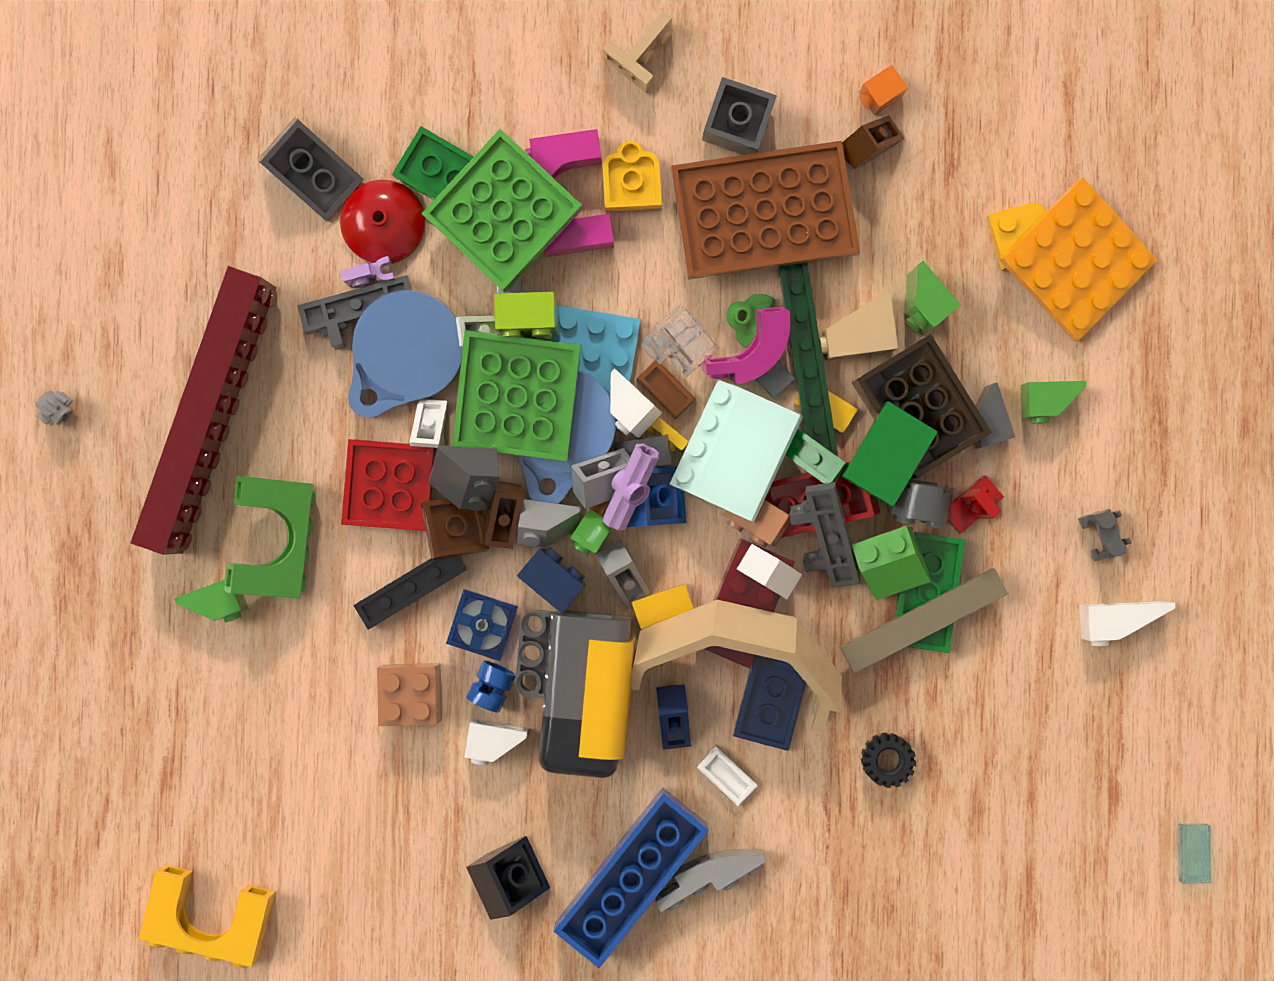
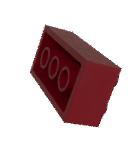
(745, 591)

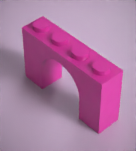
(561, 154)

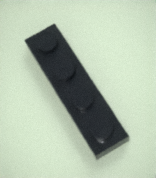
(408, 589)

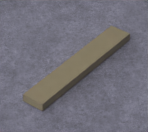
(923, 620)

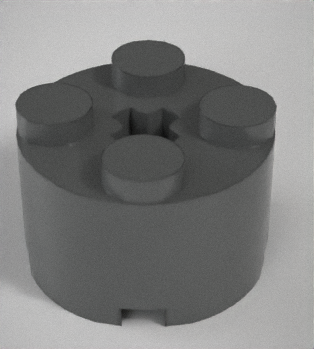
(923, 502)

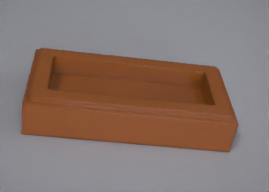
(666, 389)

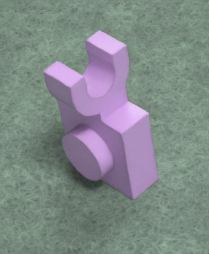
(361, 275)

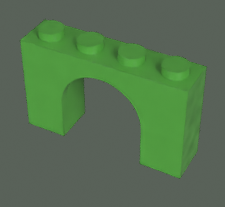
(284, 574)

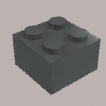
(738, 117)

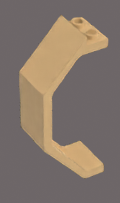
(746, 631)

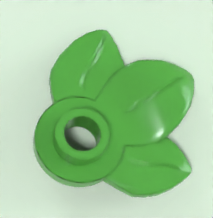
(746, 329)

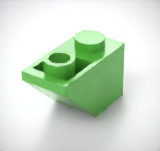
(590, 533)

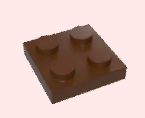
(452, 529)

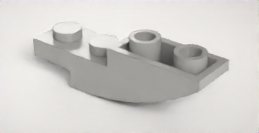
(720, 868)

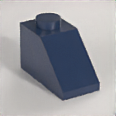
(673, 716)

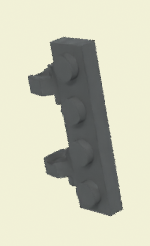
(336, 311)
(835, 551)

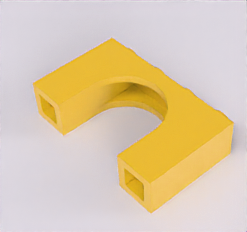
(168, 924)

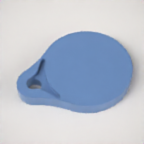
(403, 351)
(590, 437)

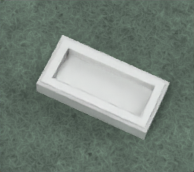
(727, 776)

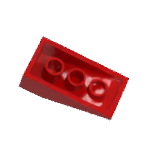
(791, 491)

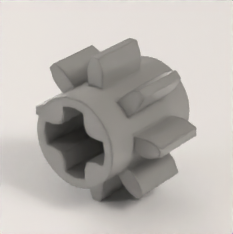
(54, 408)

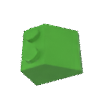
(926, 300)
(891, 562)

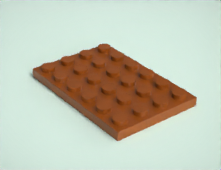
(765, 210)

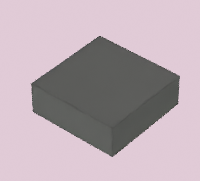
(776, 379)

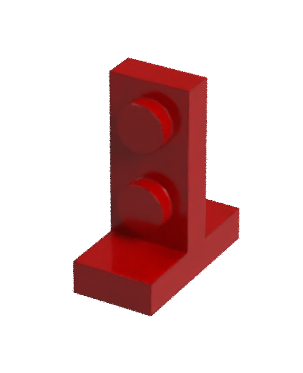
(975, 503)

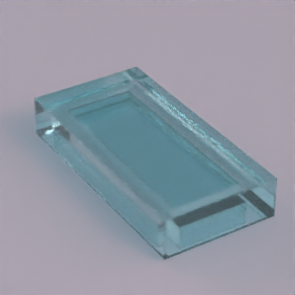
(1194, 853)

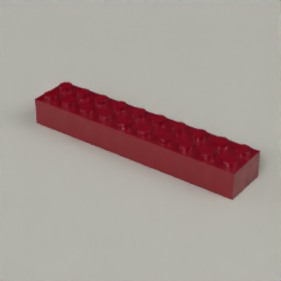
(204, 413)

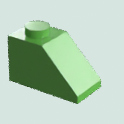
(1048, 399)
(214, 602)

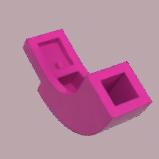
(761, 355)

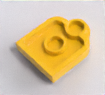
(631, 179)
(1011, 224)

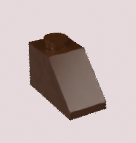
(871, 141)
(503, 515)

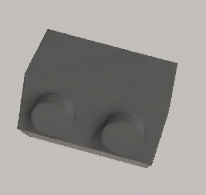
(466, 475)

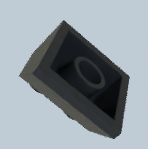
(508, 878)

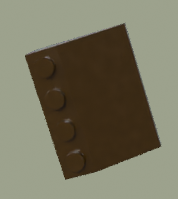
(930, 391)

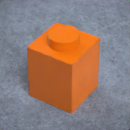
(882, 90)

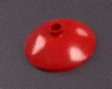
(396, 234)

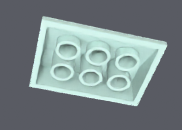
(736, 450)

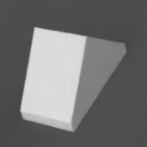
(769, 571)

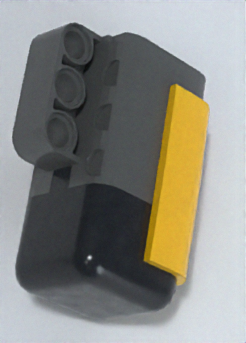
(584, 686)

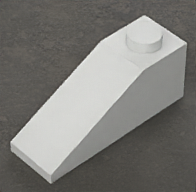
(1116, 620)

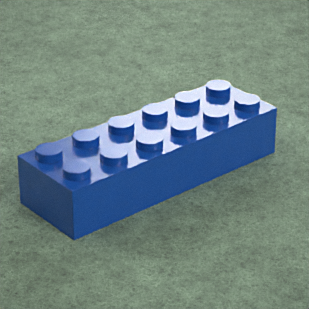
(630, 877)

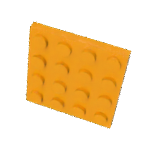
(1078, 259)

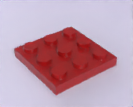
(386, 484)

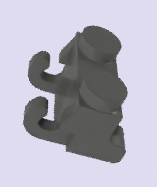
(1108, 533)

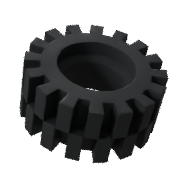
(904, 767)

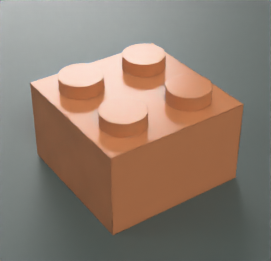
(409, 694)

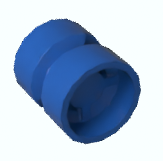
(496, 677)

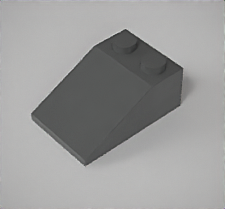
(310, 169)

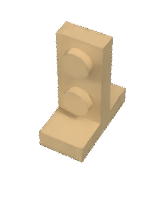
(641, 53)

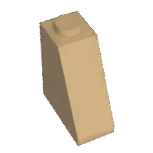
(862, 332)

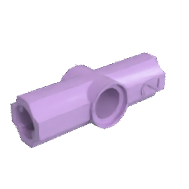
(630, 486)

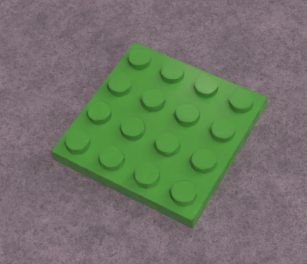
(502, 210)
(516, 395)

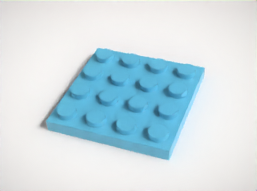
(605, 339)

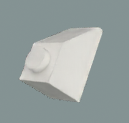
(630, 406)
(491, 740)

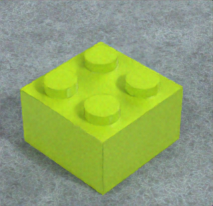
(527, 315)

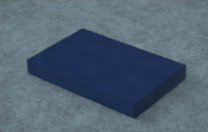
(770, 703)

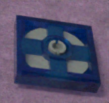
(482, 624)

